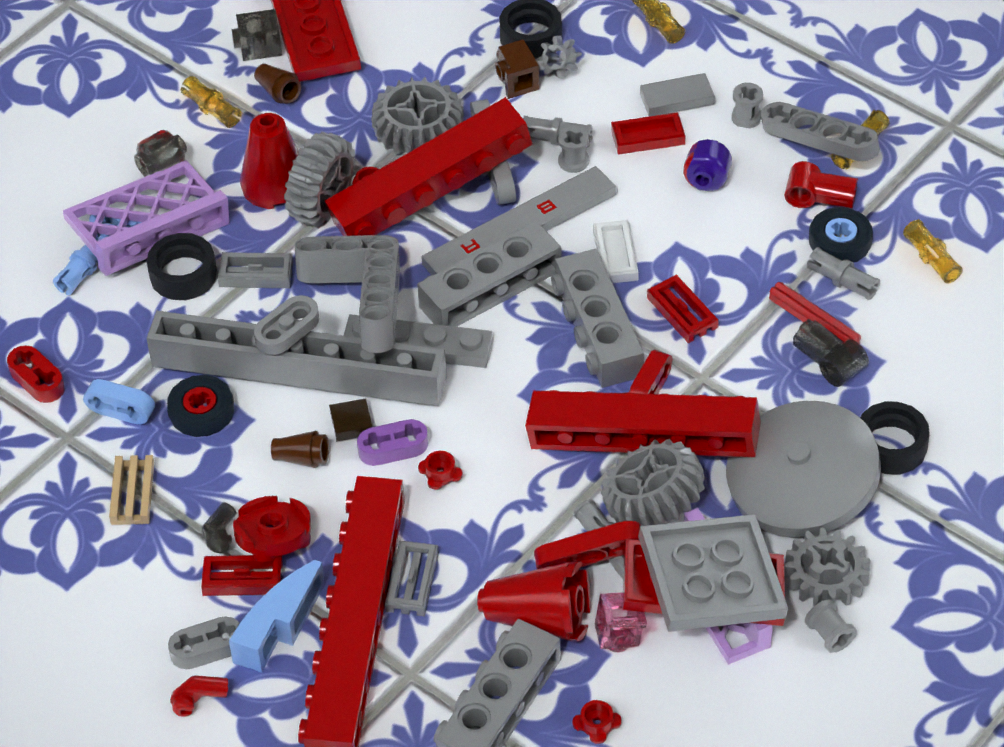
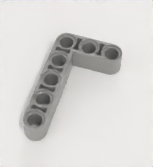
(352, 260)

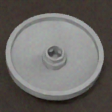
(809, 469)

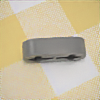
(204, 641)

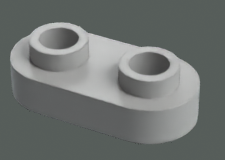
(282, 329)

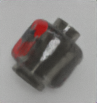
(159, 152)

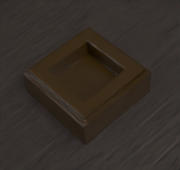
(350, 419)

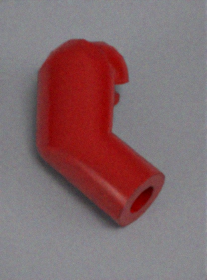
(193, 689)

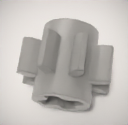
(550, 56)

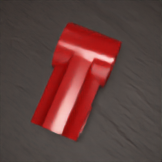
(809, 185)

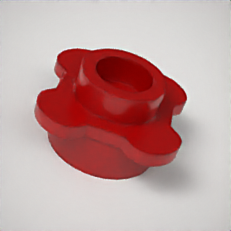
(439, 461)
(594, 711)

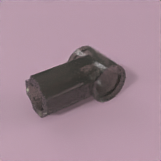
(836, 359)

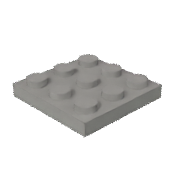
(712, 572)

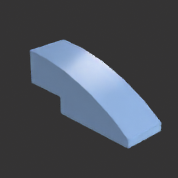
(277, 617)

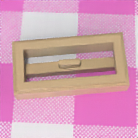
(133, 466)

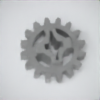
(827, 567)

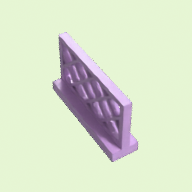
(132, 244)

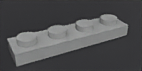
(461, 344)

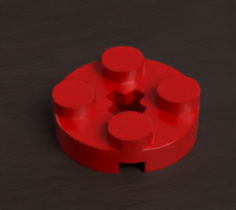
(289, 531)

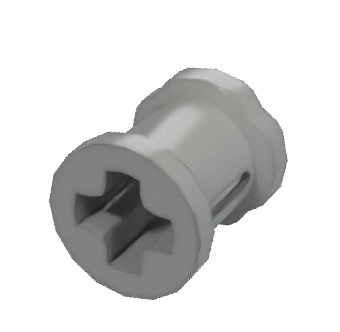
(745, 106)
(573, 155)
(830, 626)

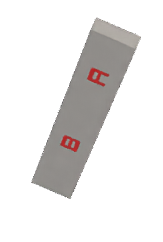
(547, 209)

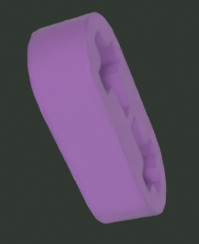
(392, 442)

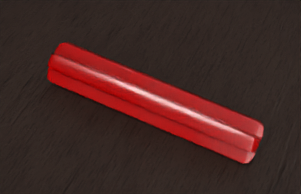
(805, 309)

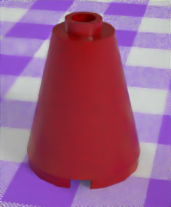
(267, 161)
(544, 597)

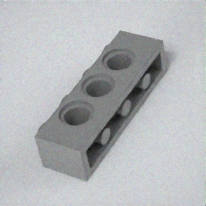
(489, 276)
(597, 317)
(522, 646)

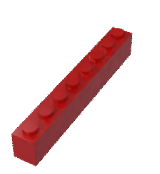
(355, 614)

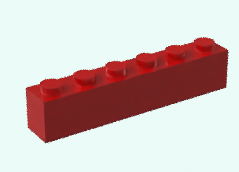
(430, 171)
(627, 419)

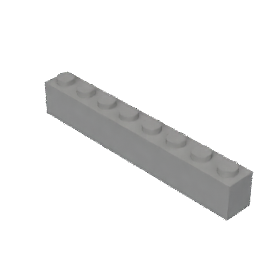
(313, 362)

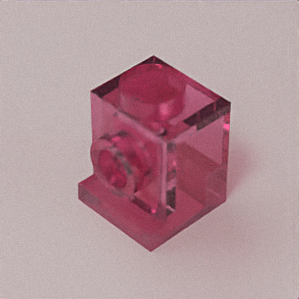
(617, 632)

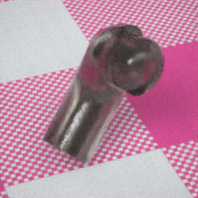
(215, 530)

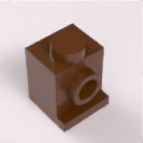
(517, 69)

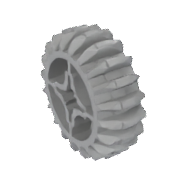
(397, 112)
(317, 174)
(653, 483)

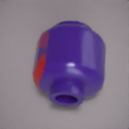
(707, 162)

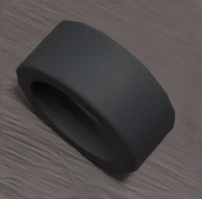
(526, 12)
(182, 286)
(906, 418)

